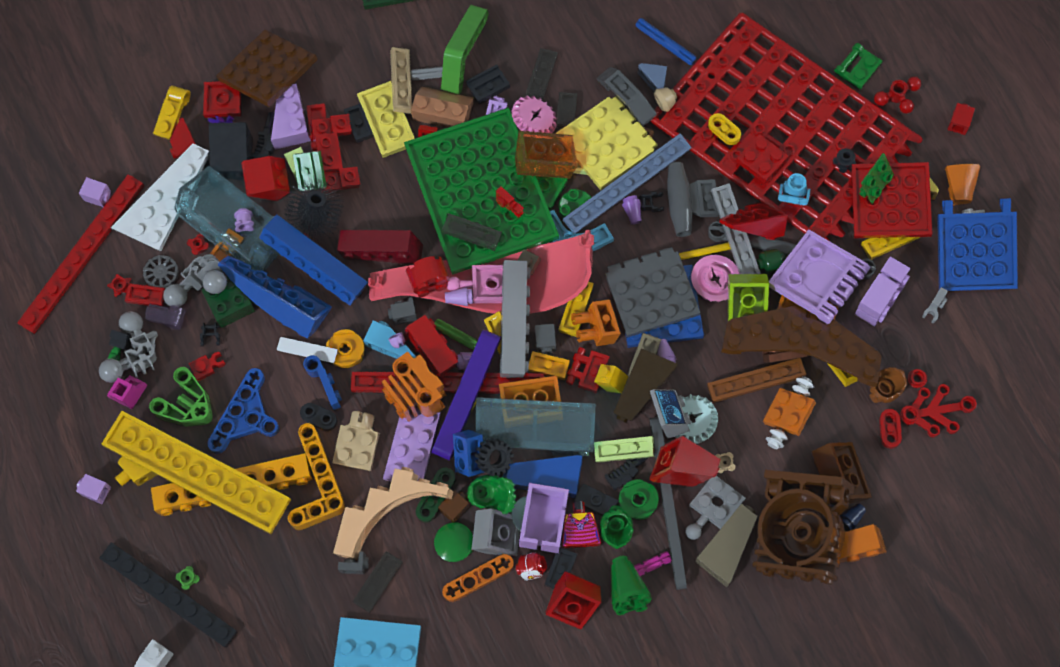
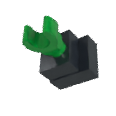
(119, 341)

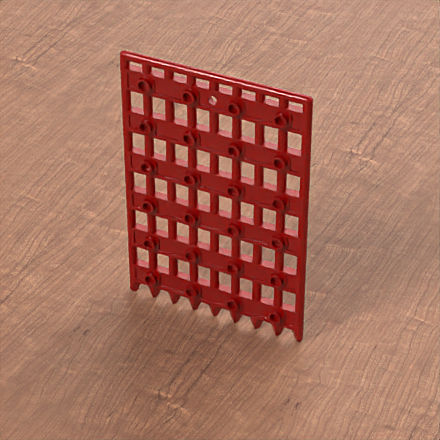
(771, 117)

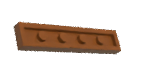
(756, 380)

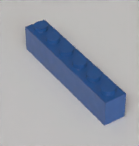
(313, 260)

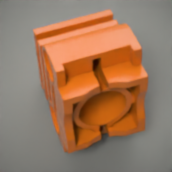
(414, 388)

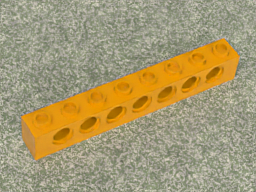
(162, 494)

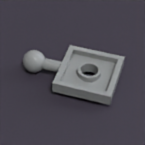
(717, 515)

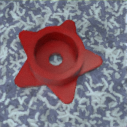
(116, 282)

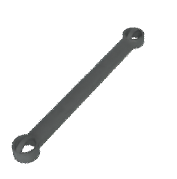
(765, 244)

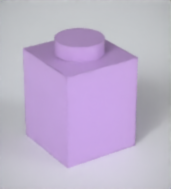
(95, 192)
(93, 488)

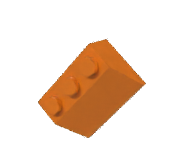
(534, 389)

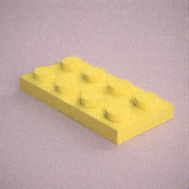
(388, 127)

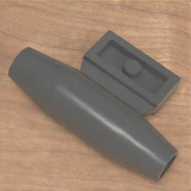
(688, 199)

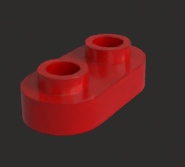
(890, 429)

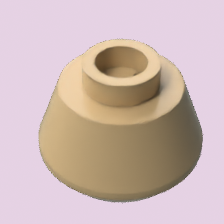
(665, 98)

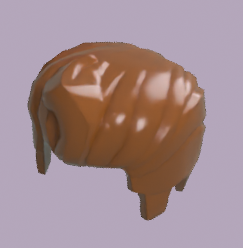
(890, 385)

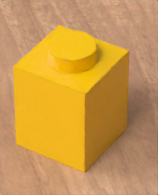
(611, 378)

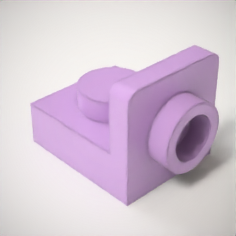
(496, 105)

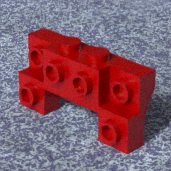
(325, 139)

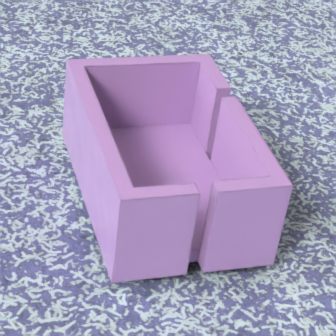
(883, 292)
(543, 517)

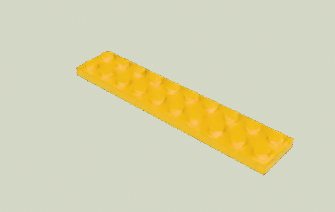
(196, 472)

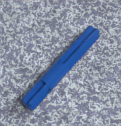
(665, 41)

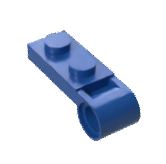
(326, 379)

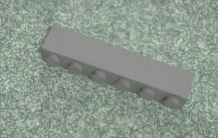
(514, 319)

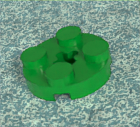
(644, 490)

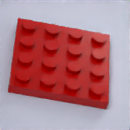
(900, 209)

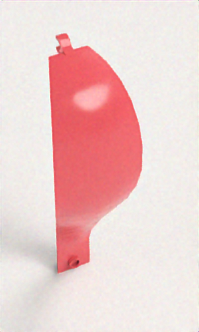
(557, 279)

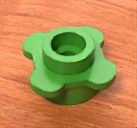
(181, 577)

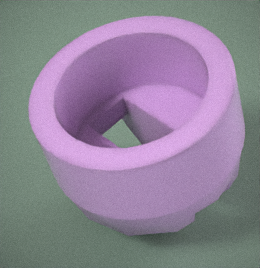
(396, 339)

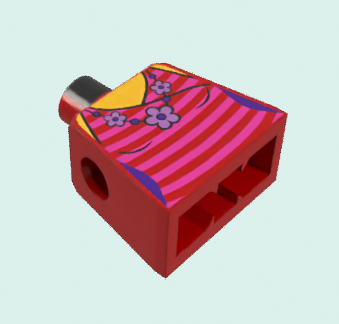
(580, 528)

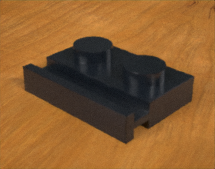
(487, 84)

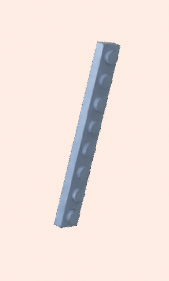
(626, 184)

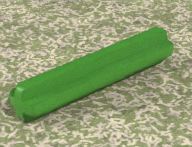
(455, 334)

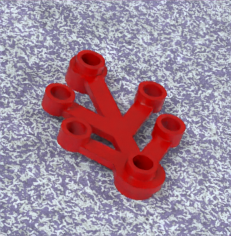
(935, 411)

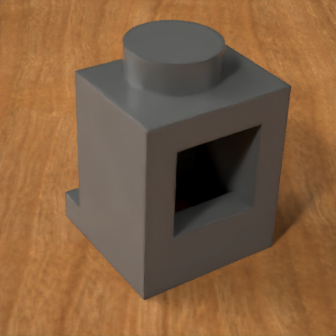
(402, 312)

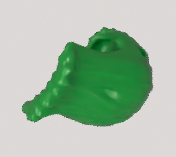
(495, 493)

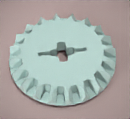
(705, 422)

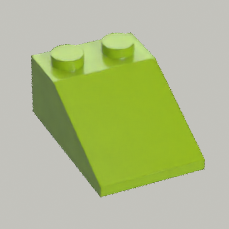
(747, 294)

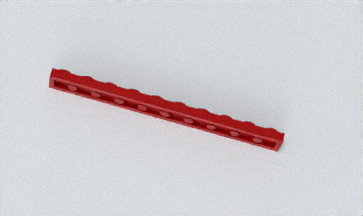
(80, 254)
(372, 381)

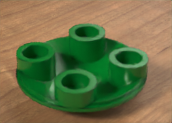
(571, 201)
(453, 542)

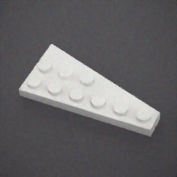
(154, 213)

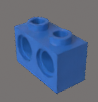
(465, 447)

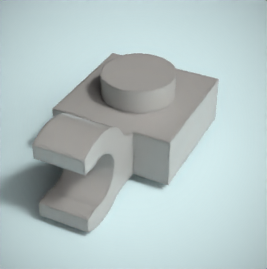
(938, 301)

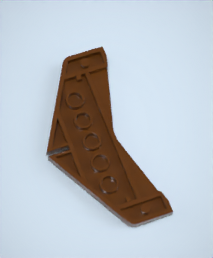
(791, 331)

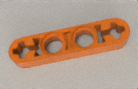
(479, 580)

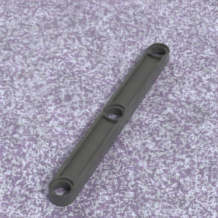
(669, 513)

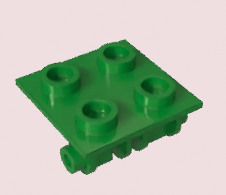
(876, 179)

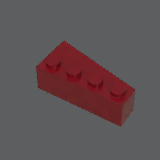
(380, 245)

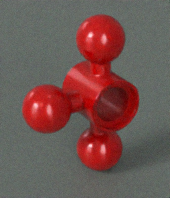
(906, 105)

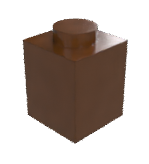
(454, 507)

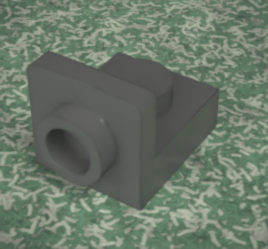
(350, 566)

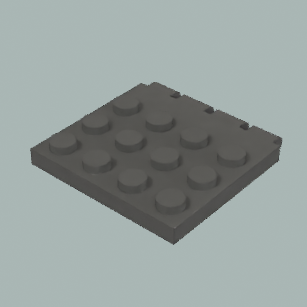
(651, 292)

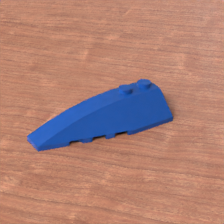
(287, 304)

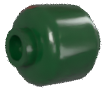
(770, 261)

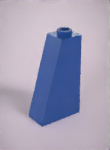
(553, 472)

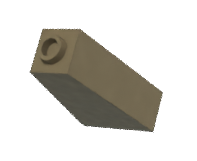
(726, 548)

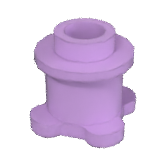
(243, 220)

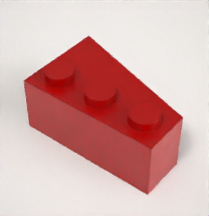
(431, 346)

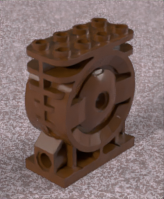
(820, 542)

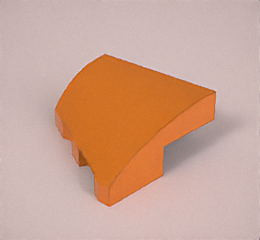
(962, 182)

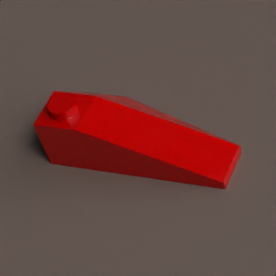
(758, 220)

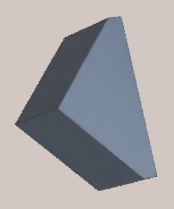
(653, 75)

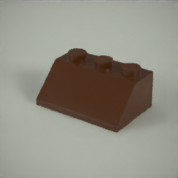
(841, 460)

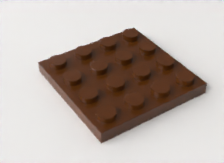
(267, 68)

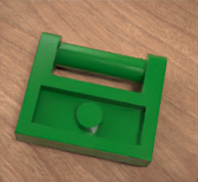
(862, 71)

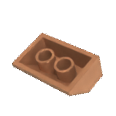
(441, 107)

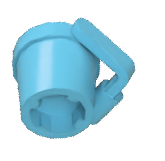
(794, 190)

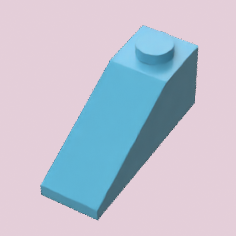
(378, 340)

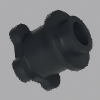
(842, 163)

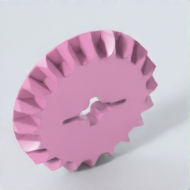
(525, 109)
(702, 275)

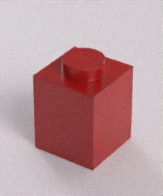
(961, 118)

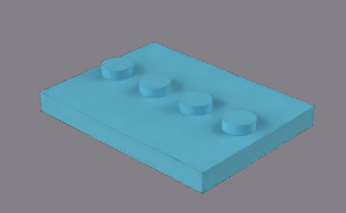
(376, 644)

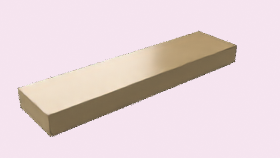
(401, 80)

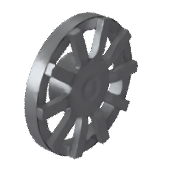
(160, 271)

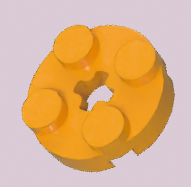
(353, 341)

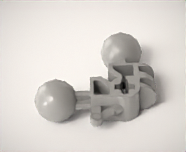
(201, 272)
(142, 343)

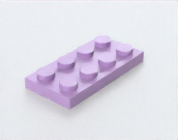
(412, 444)

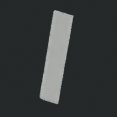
(306, 349)

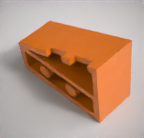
(862, 543)

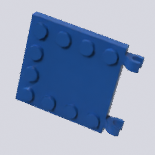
(977, 249)

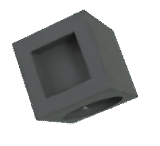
(545, 338)

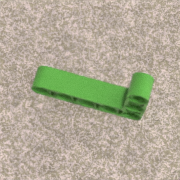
(459, 48)

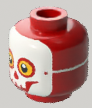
(531, 566)

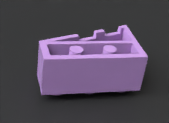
(289, 120)

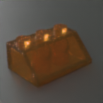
(545, 154)

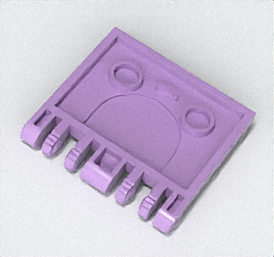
(818, 273)

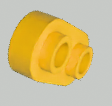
(727, 128)

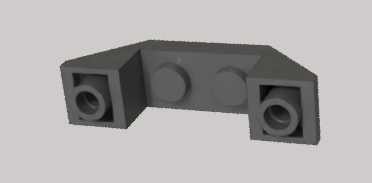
(639, 107)

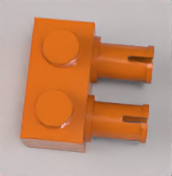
(602, 322)

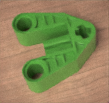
(175, 415)

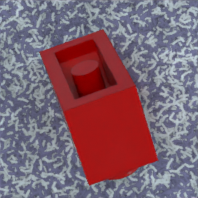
(181, 139)

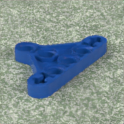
(240, 423)

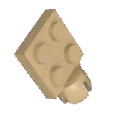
(357, 442)

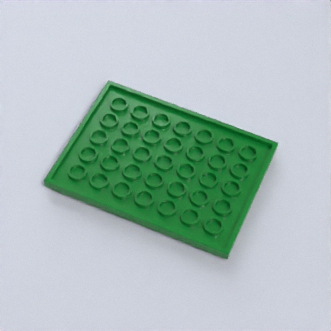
(460, 177)

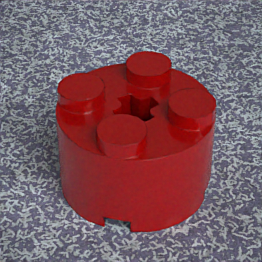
(427, 276)

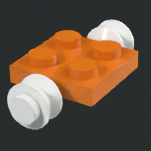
(789, 412)

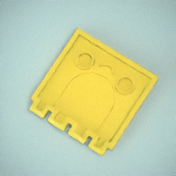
(608, 141)

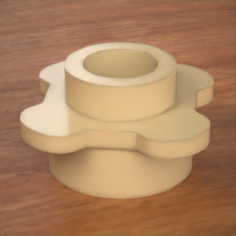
(728, 457)

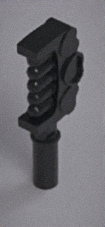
(264, 145)
(624, 473)

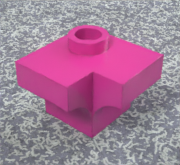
(127, 391)

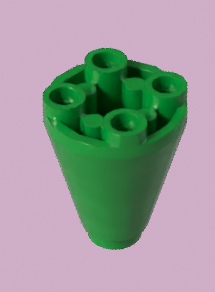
(628, 588)

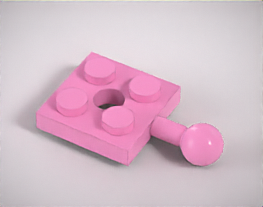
(480, 276)

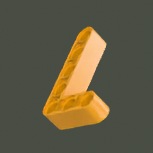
(322, 479)

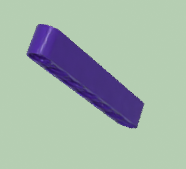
(466, 393)

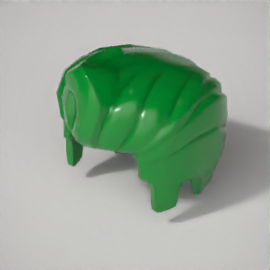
(616, 527)

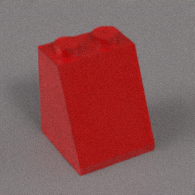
(684, 464)

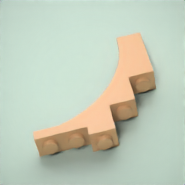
(359, 521)

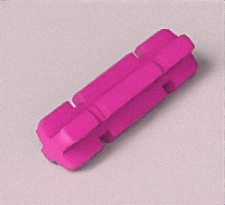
(653, 563)

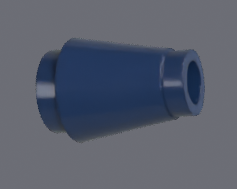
(852, 517)

